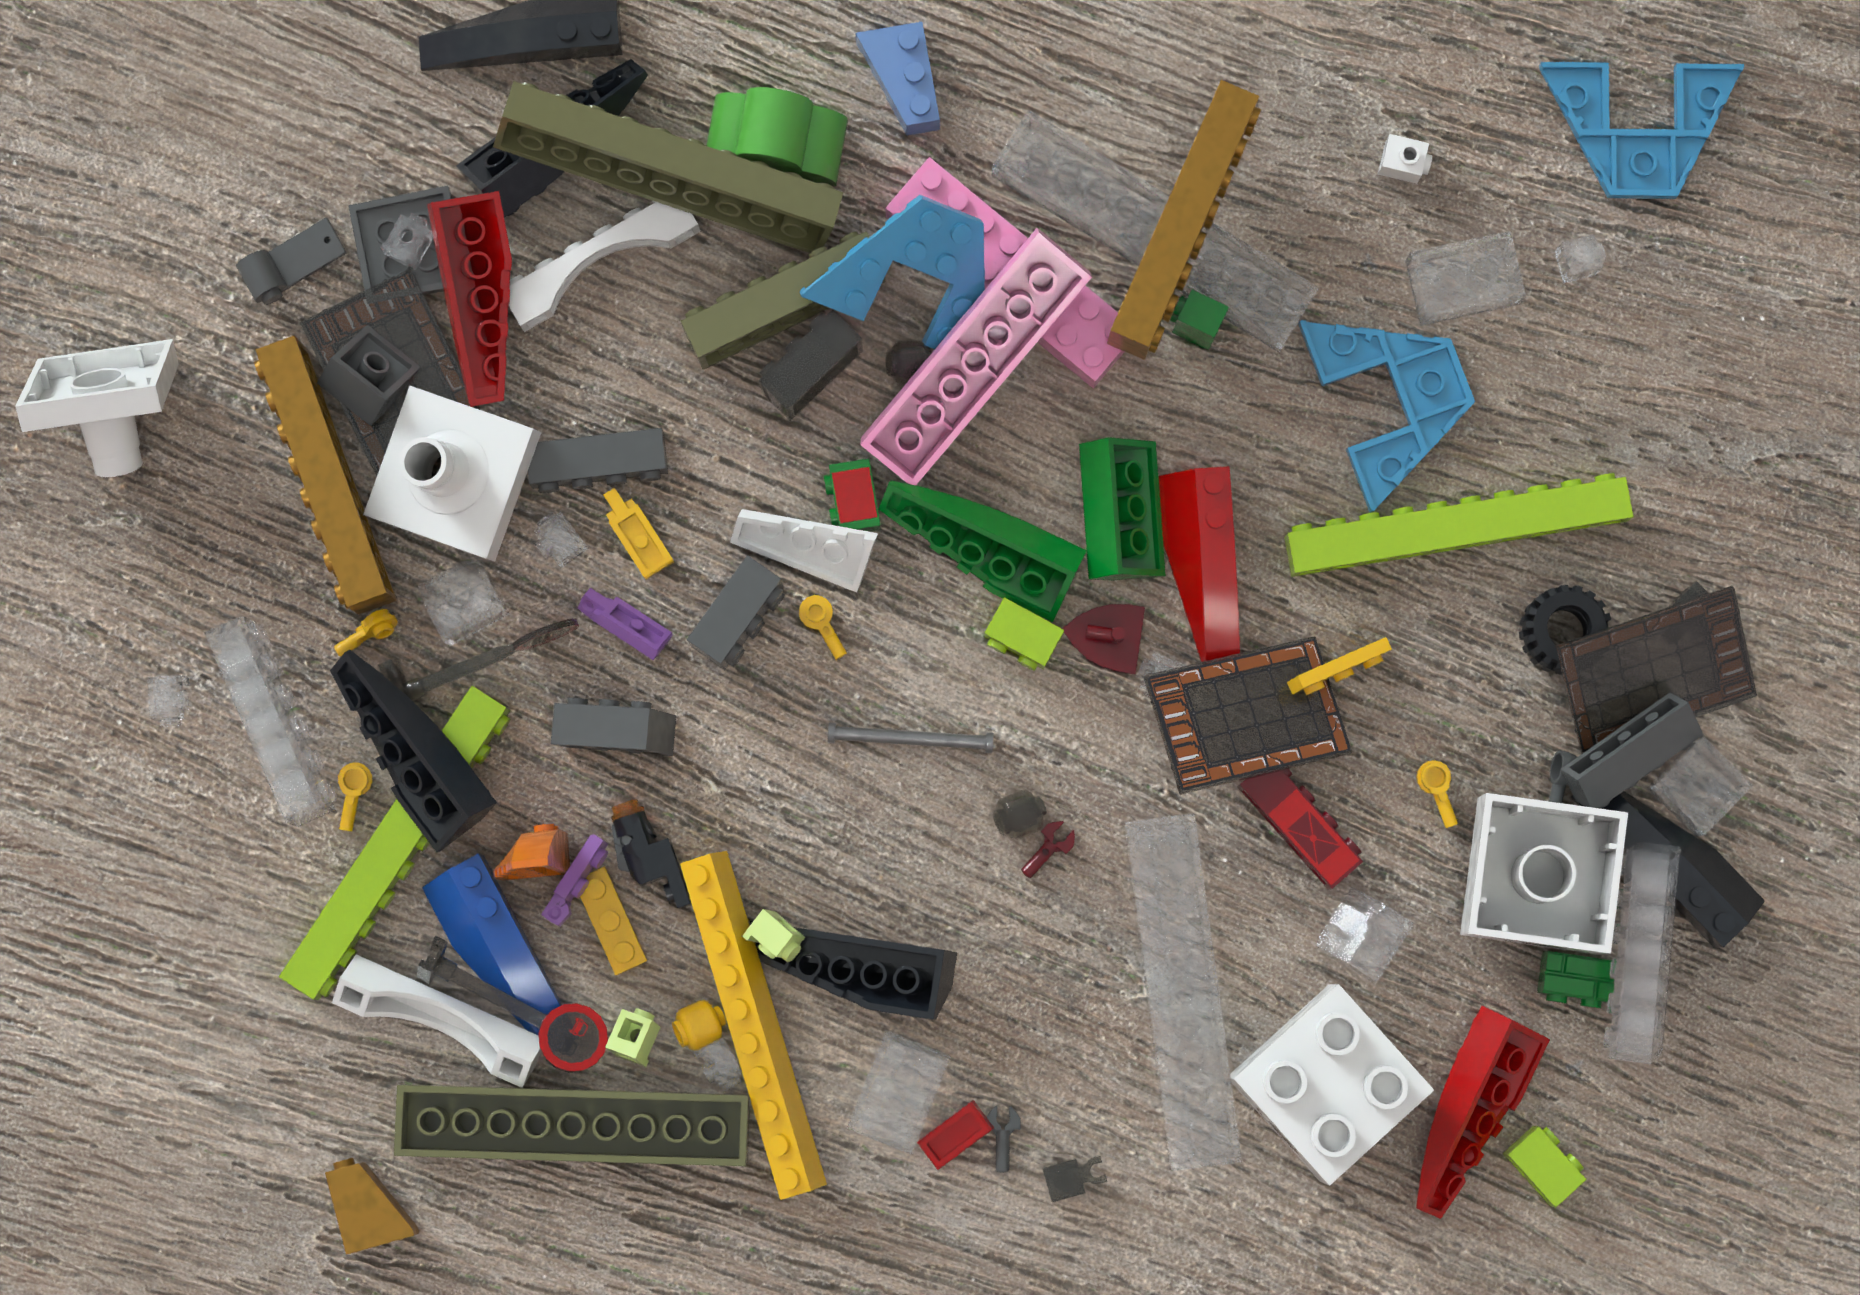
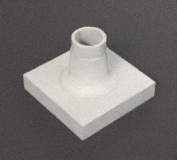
(103, 395)
(477, 480)

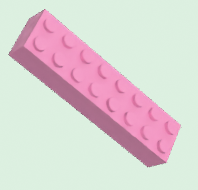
(1082, 329)
(975, 357)

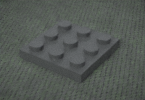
(372, 225)

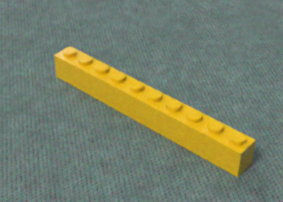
(753, 1025)

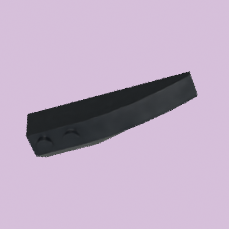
(527, 34)
(523, 178)
(427, 769)
(1708, 887)
(873, 972)

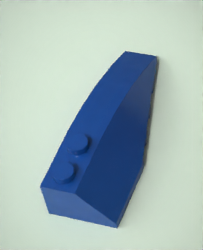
(489, 934)

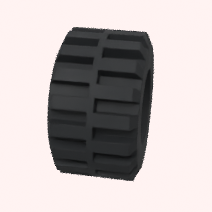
(1537, 614)

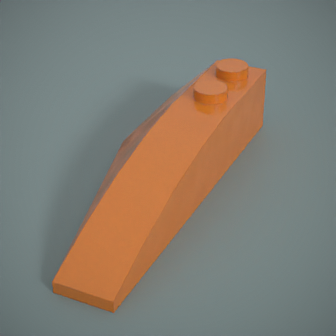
(536, 855)

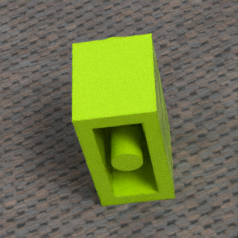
(1022, 634)
(1545, 1165)

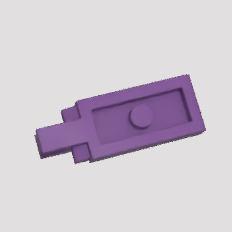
(625, 623)
(574, 880)

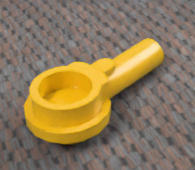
(816, 614)
(377, 624)
(1435, 779)
(354, 781)

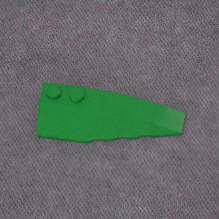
(994, 546)

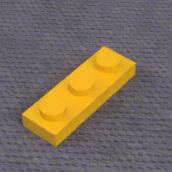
(1340, 668)
(612, 923)

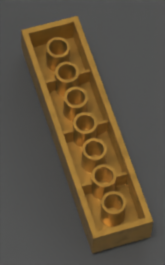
(1182, 220)
(325, 476)

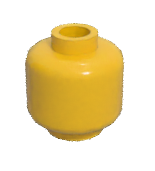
(698, 1025)

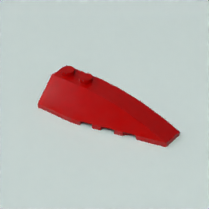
(476, 284)
(1203, 555)
(1480, 1089)

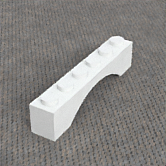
(539, 293)
(380, 992)

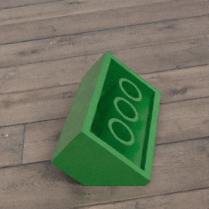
(1122, 509)

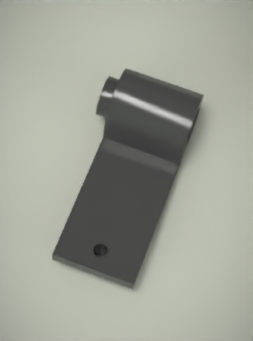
(275, 271)

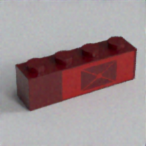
(1303, 826)

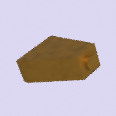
(365, 1208)

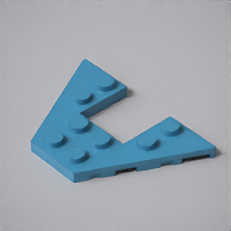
(1640, 160)
(921, 237)
(1427, 385)

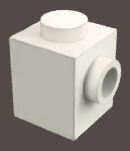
(1405, 159)

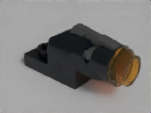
(643, 856)

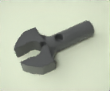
(1003, 1137)

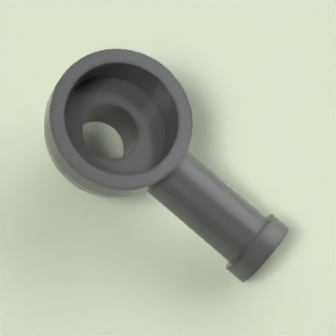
(1557, 779)

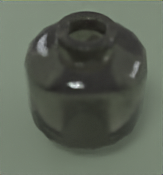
(905, 359)
(1019, 814)

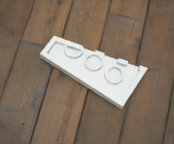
(809, 546)

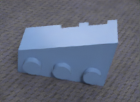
(903, 71)

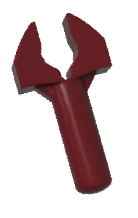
(1048, 849)

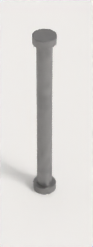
(910, 737)

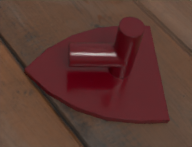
(1109, 636)

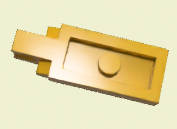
(637, 535)

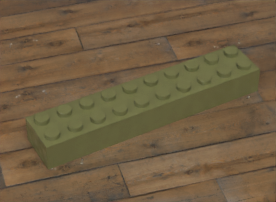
(667, 168)
(572, 1125)

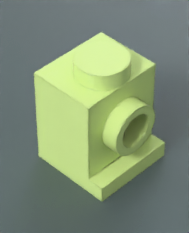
(775, 936)
(622, 1037)

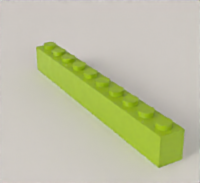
(1458, 526)
(383, 863)

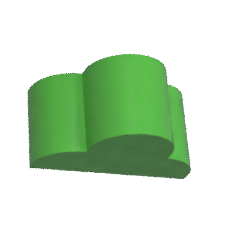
(780, 131)

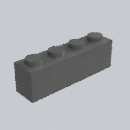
(598, 459)
(1632, 751)

